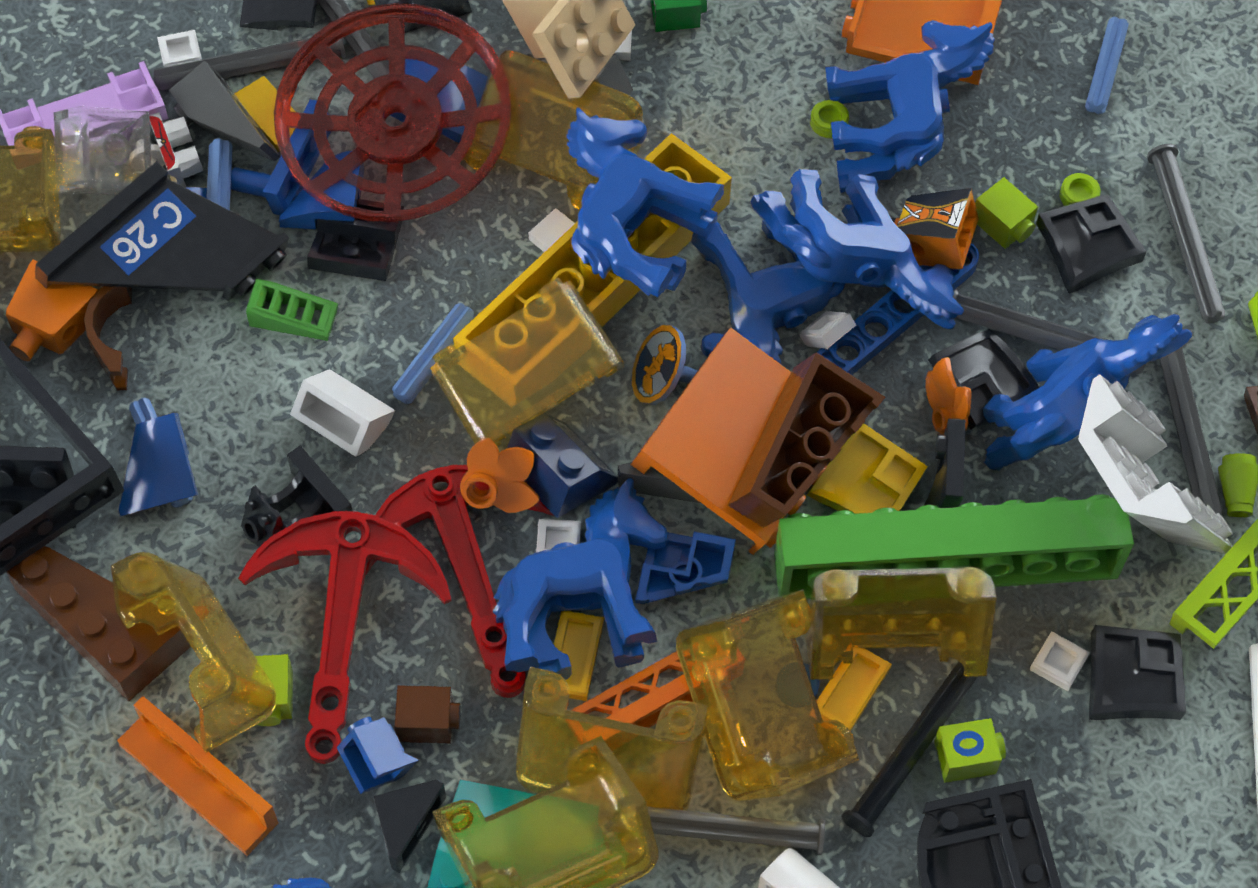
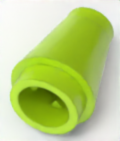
(1239, 483)

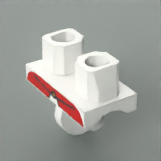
(170, 135)

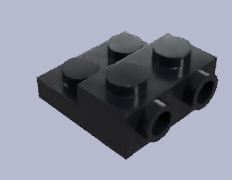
(29, 475)

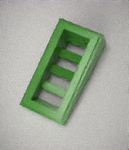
(279, 294)

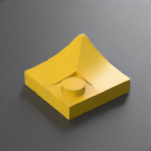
(868, 475)

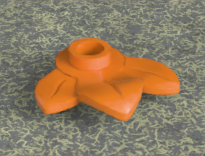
(945, 396)
(503, 473)

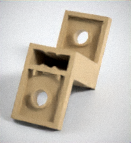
(572, 36)

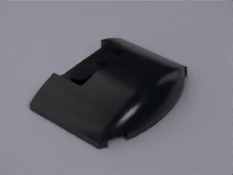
(986, 841)

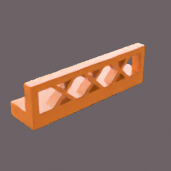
(646, 709)
(198, 778)

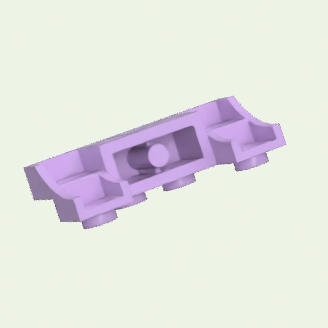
(127, 92)

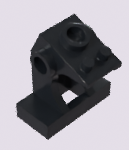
(309, 490)

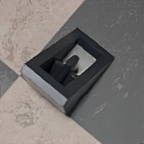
(406, 816)

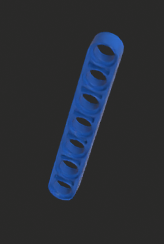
(892, 319)

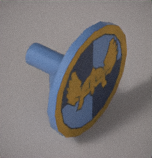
(660, 365)

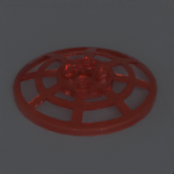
(390, 95)

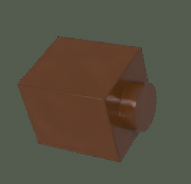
(426, 714)

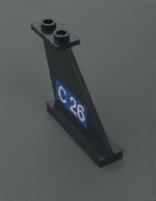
(164, 240)

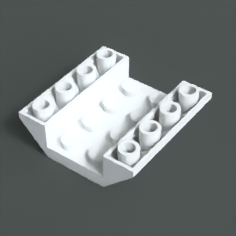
(1118, 439)

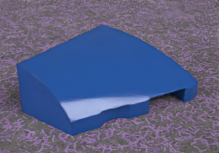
(306, 210)
(157, 466)
(685, 566)

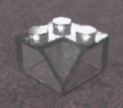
(100, 149)

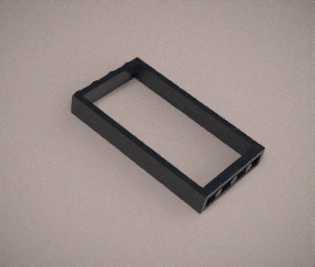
(69, 501)

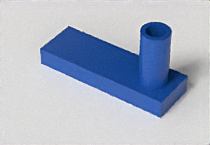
(280, 186)

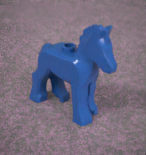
(916, 99)
(625, 197)
(863, 251)
(765, 297)
(1057, 408)
(581, 578)

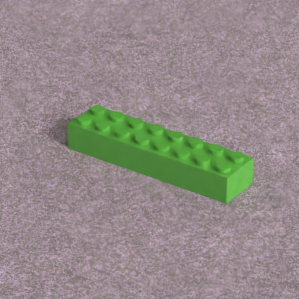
(1007, 541)

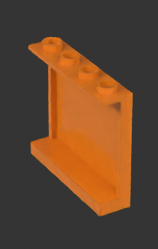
(893, 27)
(715, 430)

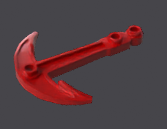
(449, 513)
(348, 564)

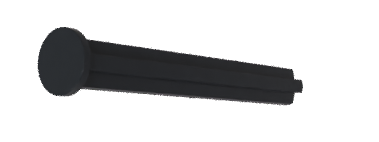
(908, 752)

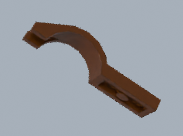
(99, 308)

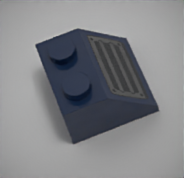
(564, 466)

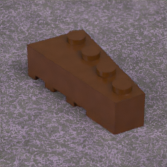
(803, 435)
(85, 615)

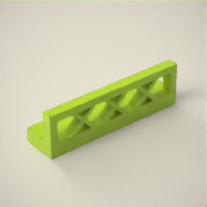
(1216, 583)

